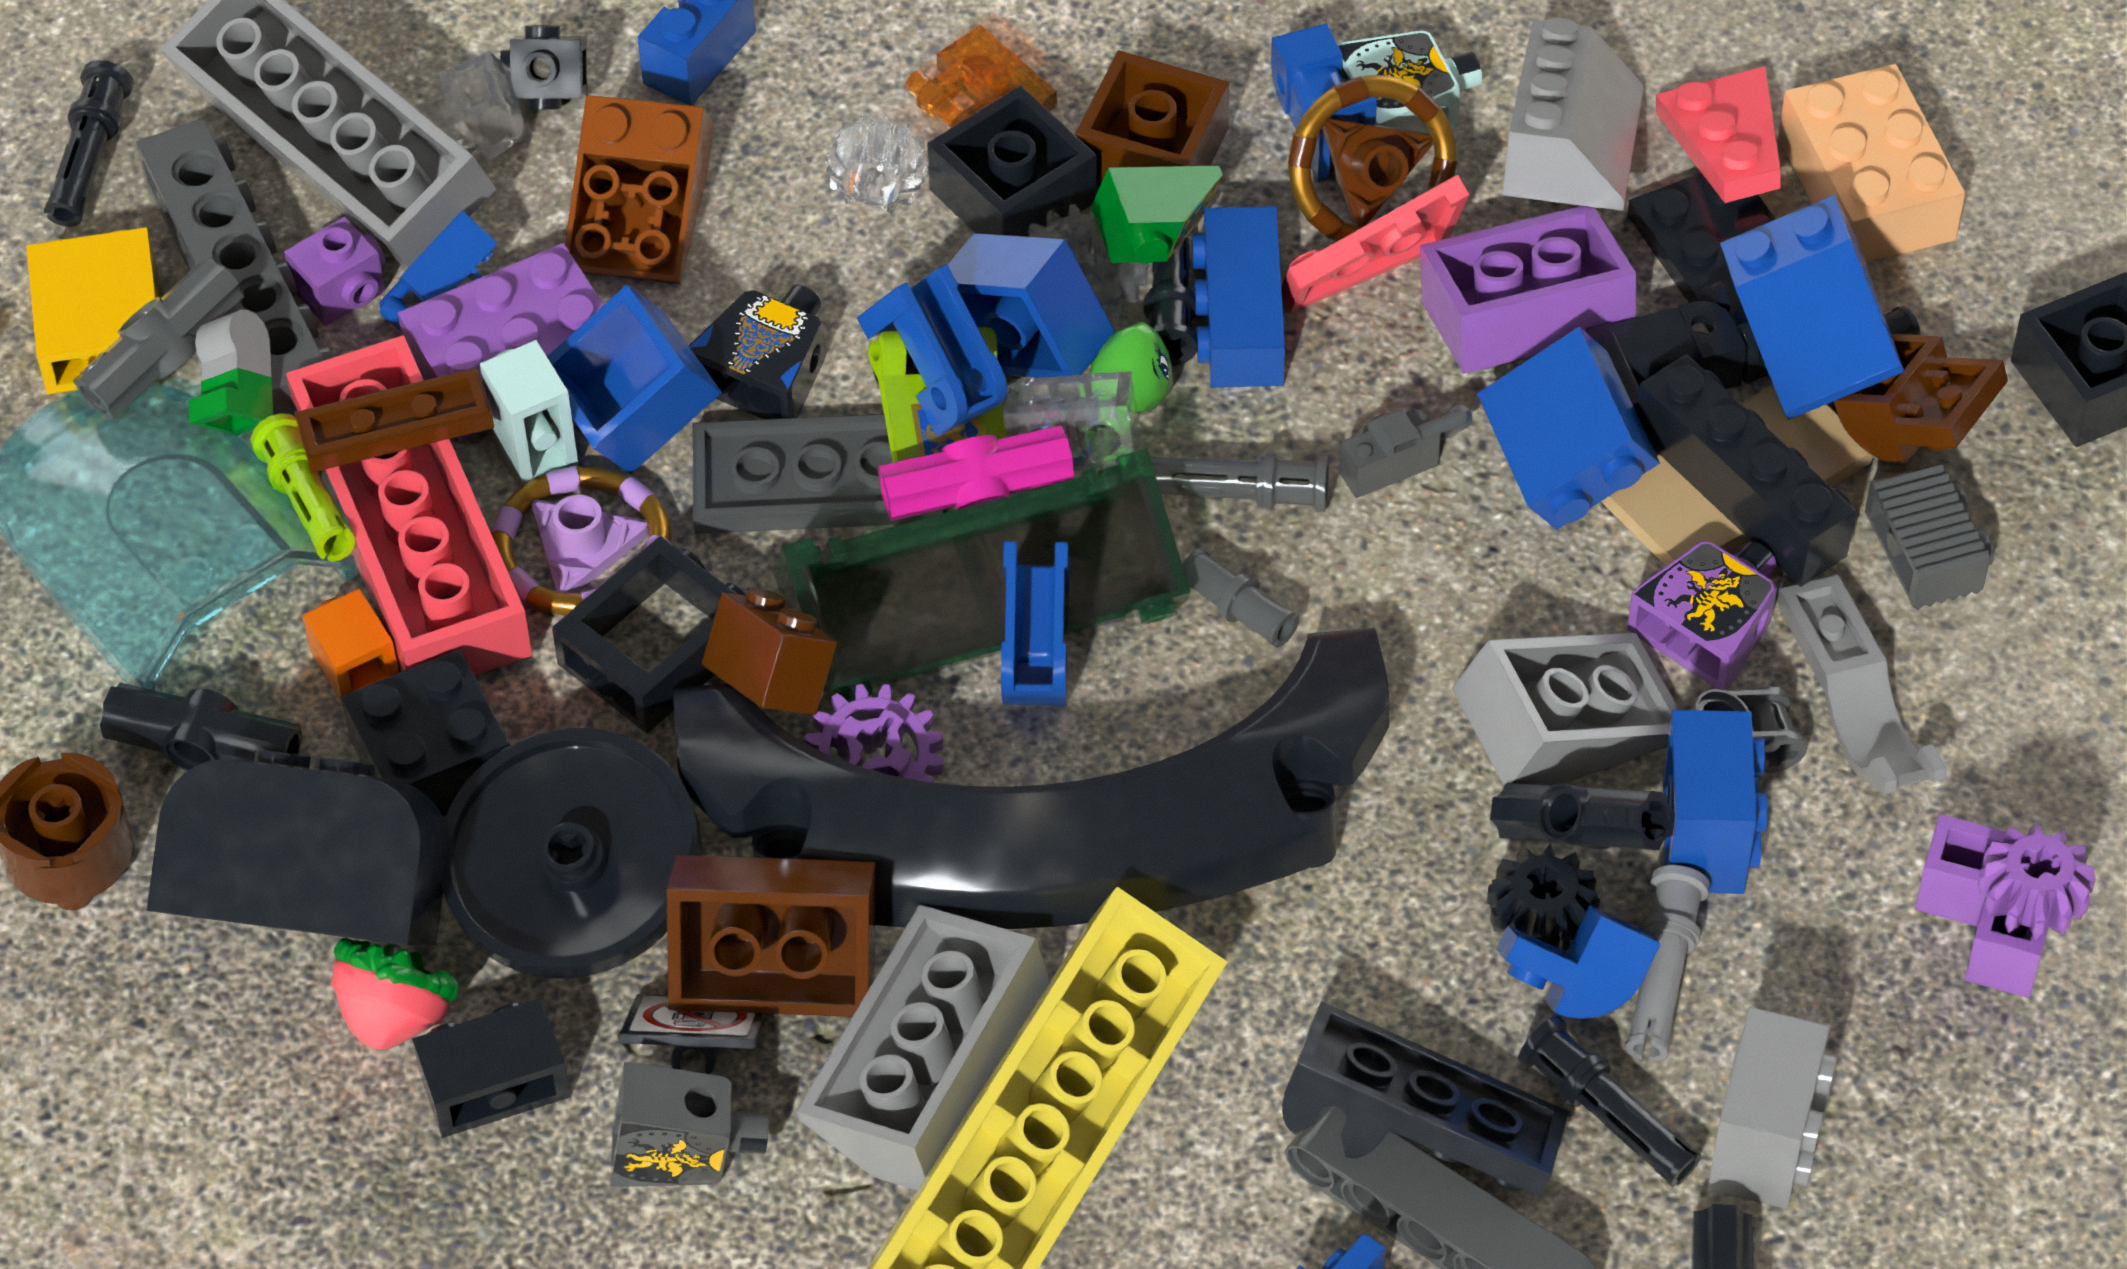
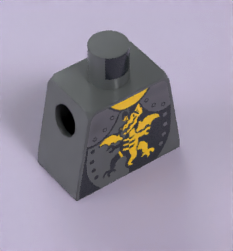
(678, 1128)

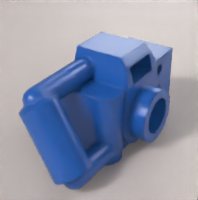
(441, 265)

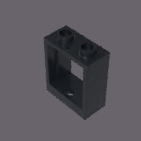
(611, 674)

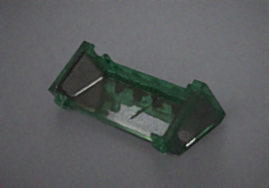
(938, 587)

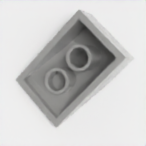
(1564, 705)

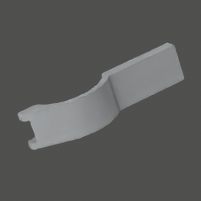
(1856, 686)

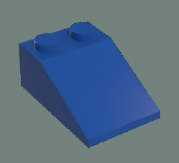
(1812, 307)

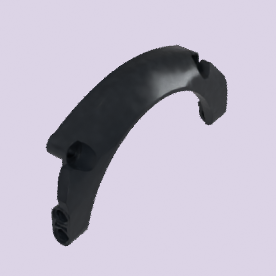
(1052, 853)

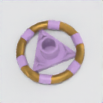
(575, 532)

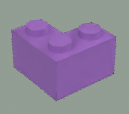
(1952, 892)

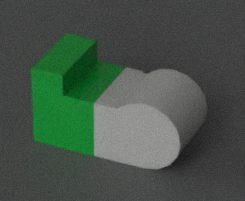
(233, 374)

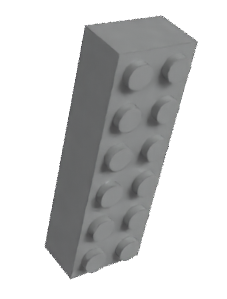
(329, 121)

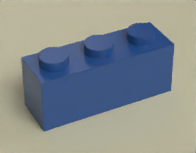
(1240, 297)

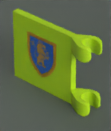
(905, 420)

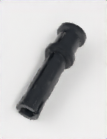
(92, 123)
(1172, 305)
(1588, 1082)

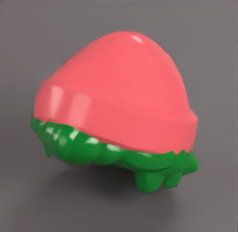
(388, 992)

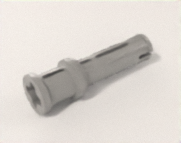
(1673, 924)

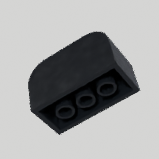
(301, 849)

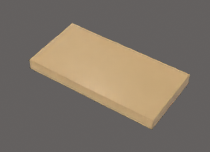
(1675, 516)

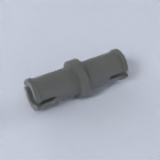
(1240, 598)

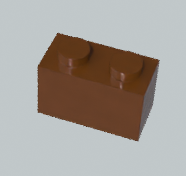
(769, 651)

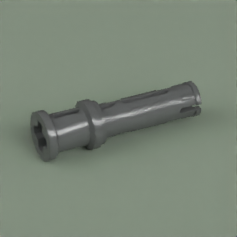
(1267, 471)

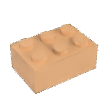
(1878, 158)

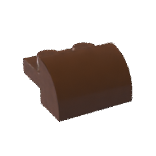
(1925, 405)

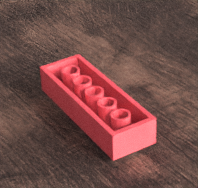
(417, 529)

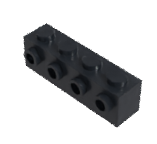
(1745, 469)

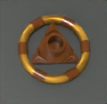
(1367, 157)

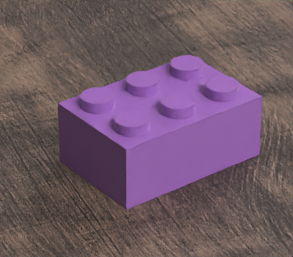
(1525, 286)
(521, 303)

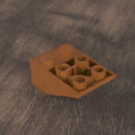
(637, 187)

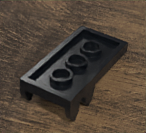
(1685, 233)
(1423, 1096)

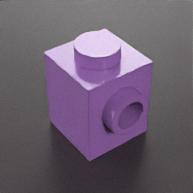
(337, 270)

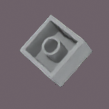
(1772, 1109)

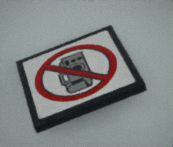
(704, 1031)

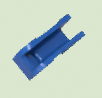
(1304, 69)
(943, 348)
(1034, 630)

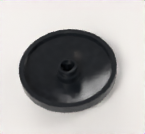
(567, 852)

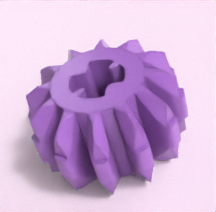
(2036, 880)

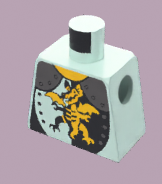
(1417, 60)

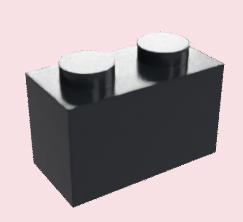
(491, 1067)

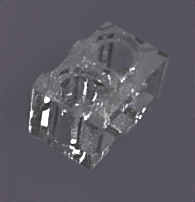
(1078, 406)

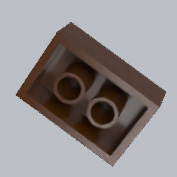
(770, 935)

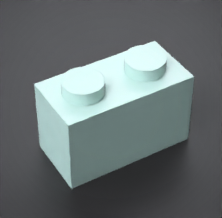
(529, 412)

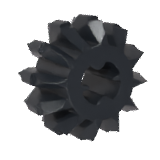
(1542, 896)

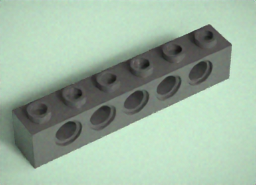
(214, 219)

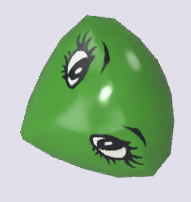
(1145, 355)

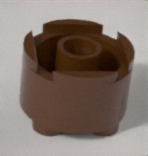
(63, 829)

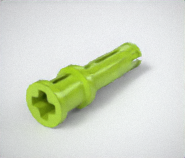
(309, 496)

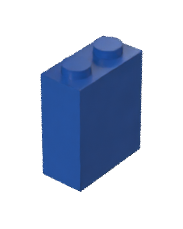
(1568, 429)

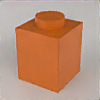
(349, 643)

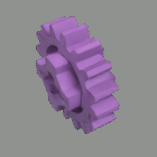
(889, 726)

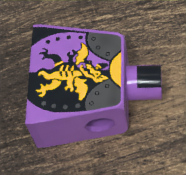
(1707, 609)

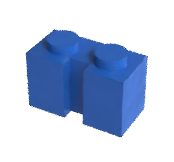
(693, 44)

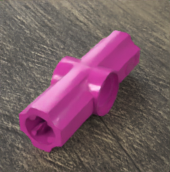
(975, 472)

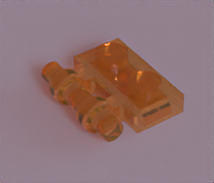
(982, 71)

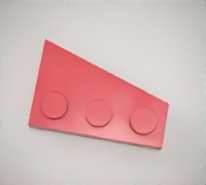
(1726, 132)
(1375, 247)

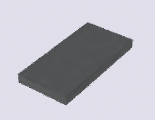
(790, 474)

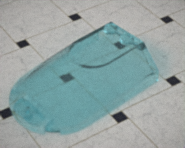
(144, 523)

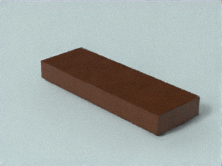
(394, 420)

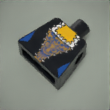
(765, 352)

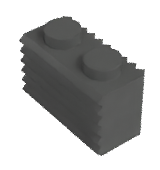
(1929, 535)

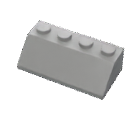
(1572, 119)
(924, 1043)

